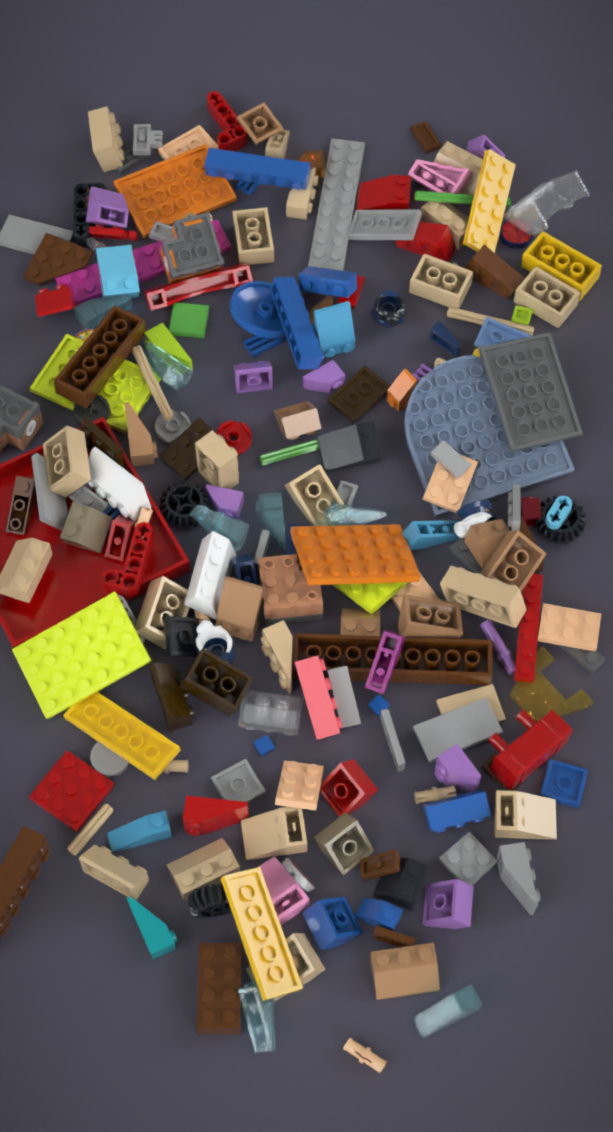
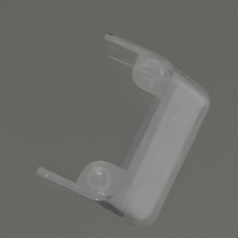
(544, 201)

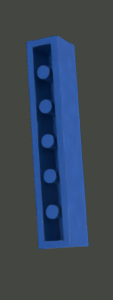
(257, 169)
(296, 323)

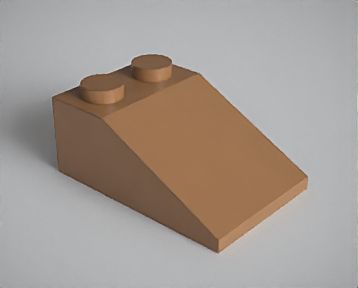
(140, 441)
(240, 608)

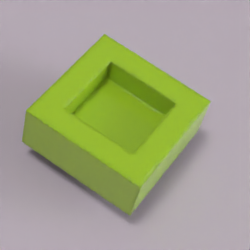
(522, 315)

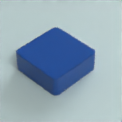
(378, 704)
(264, 745)

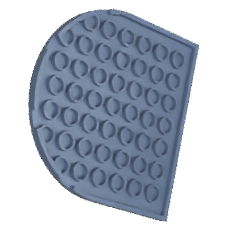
(459, 407)

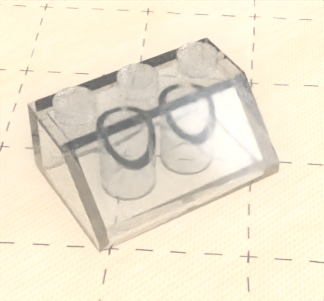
(271, 712)

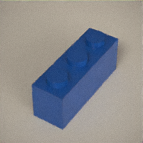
(328, 281)
(456, 811)

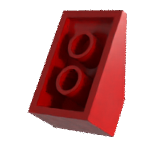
(385, 193)
(211, 814)

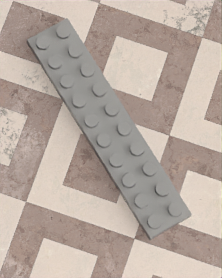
(337, 204)

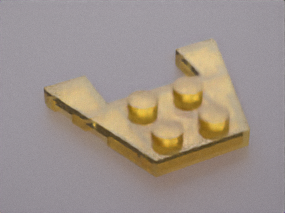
(542, 697)

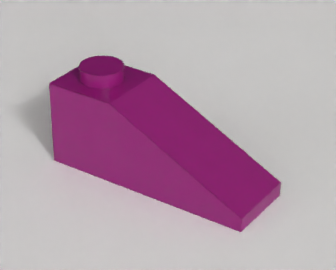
(385, 661)

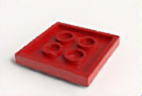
(72, 791)

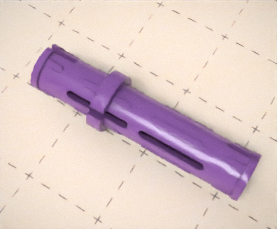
(503, 654)

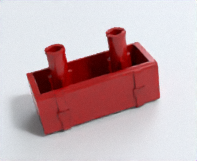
(529, 749)

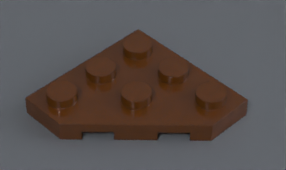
(55, 259)

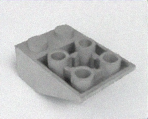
(517, 875)

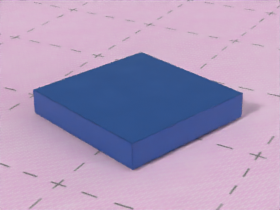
(564, 783)

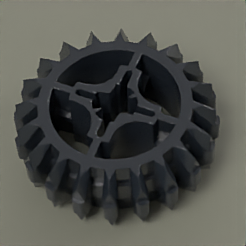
(182, 498)
(565, 531)
(209, 901)

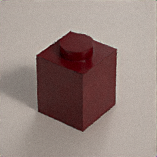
(531, 510)

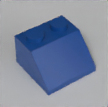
(332, 922)

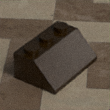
(216, 682)
(171, 697)

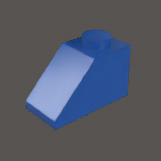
(379, 913)

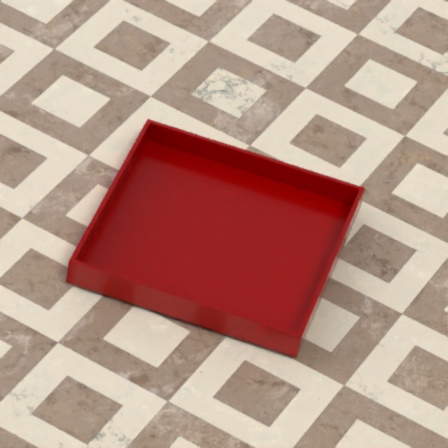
(73, 573)

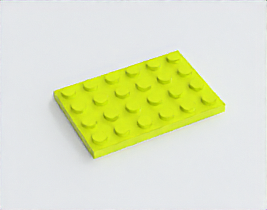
(124, 386)
(81, 655)

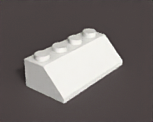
(116, 485)
(208, 576)

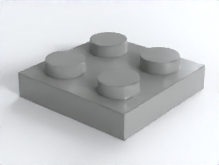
(468, 859)

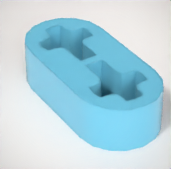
(562, 514)

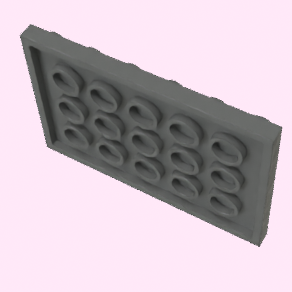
(530, 392)

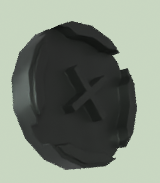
(97, 409)

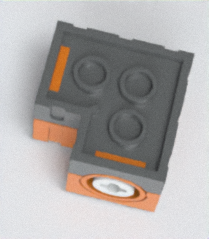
(193, 249)

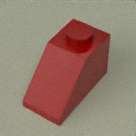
(120, 537)

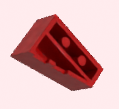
(430, 240)

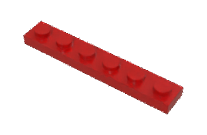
(528, 631)

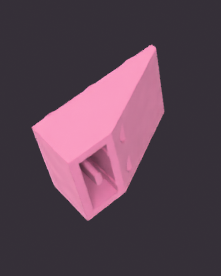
(284, 890)

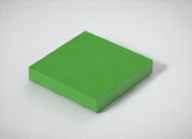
(189, 320)

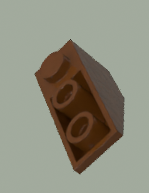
(22, 505)

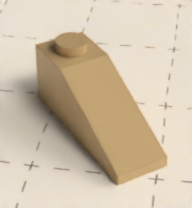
(277, 145)

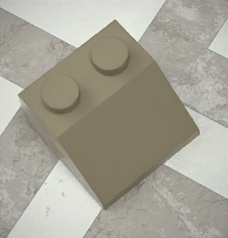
(86, 528)
(344, 843)

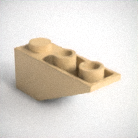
(299, 201)

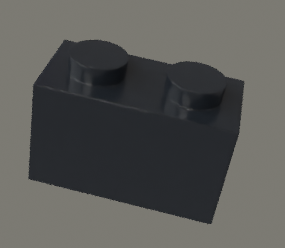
(403, 886)

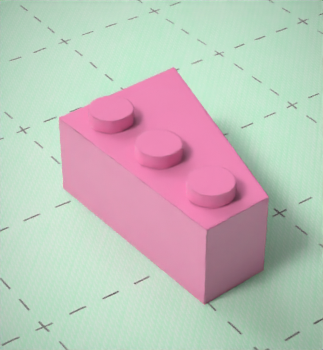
(440, 177)

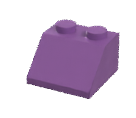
(253, 376)
(457, 770)
(448, 904)

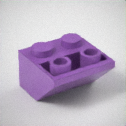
(107, 208)

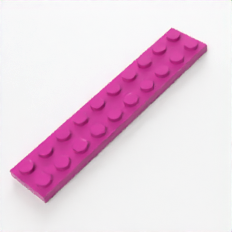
(148, 265)

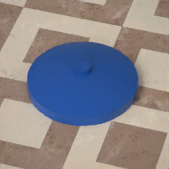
(255, 310)

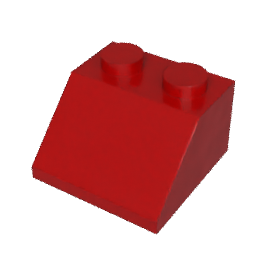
(54, 301)
(347, 788)

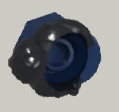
(389, 309)

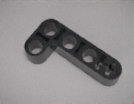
(80, 210)

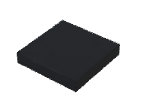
(181, 636)

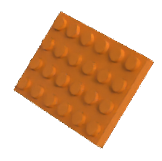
(172, 190)
(354, 554)

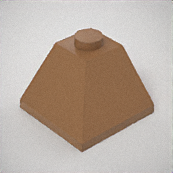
(260, 123)

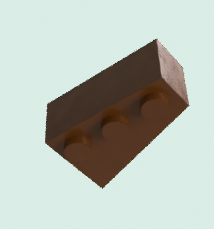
(494, 273)

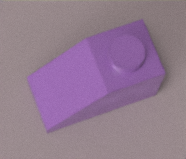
(480, 144)
(325, 378)
(226, 500)

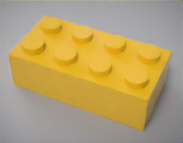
(562, 263)

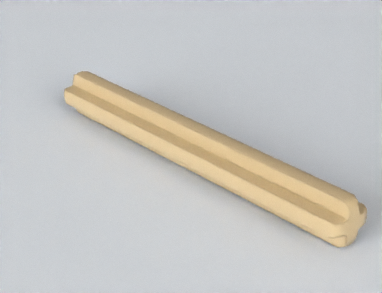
(479, 319)
(152, 383)

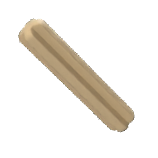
(90, 829)

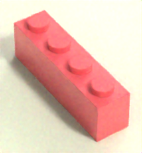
(317, 697)

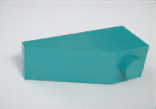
(154, 931)

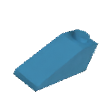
(429, 533)
(140, 832)

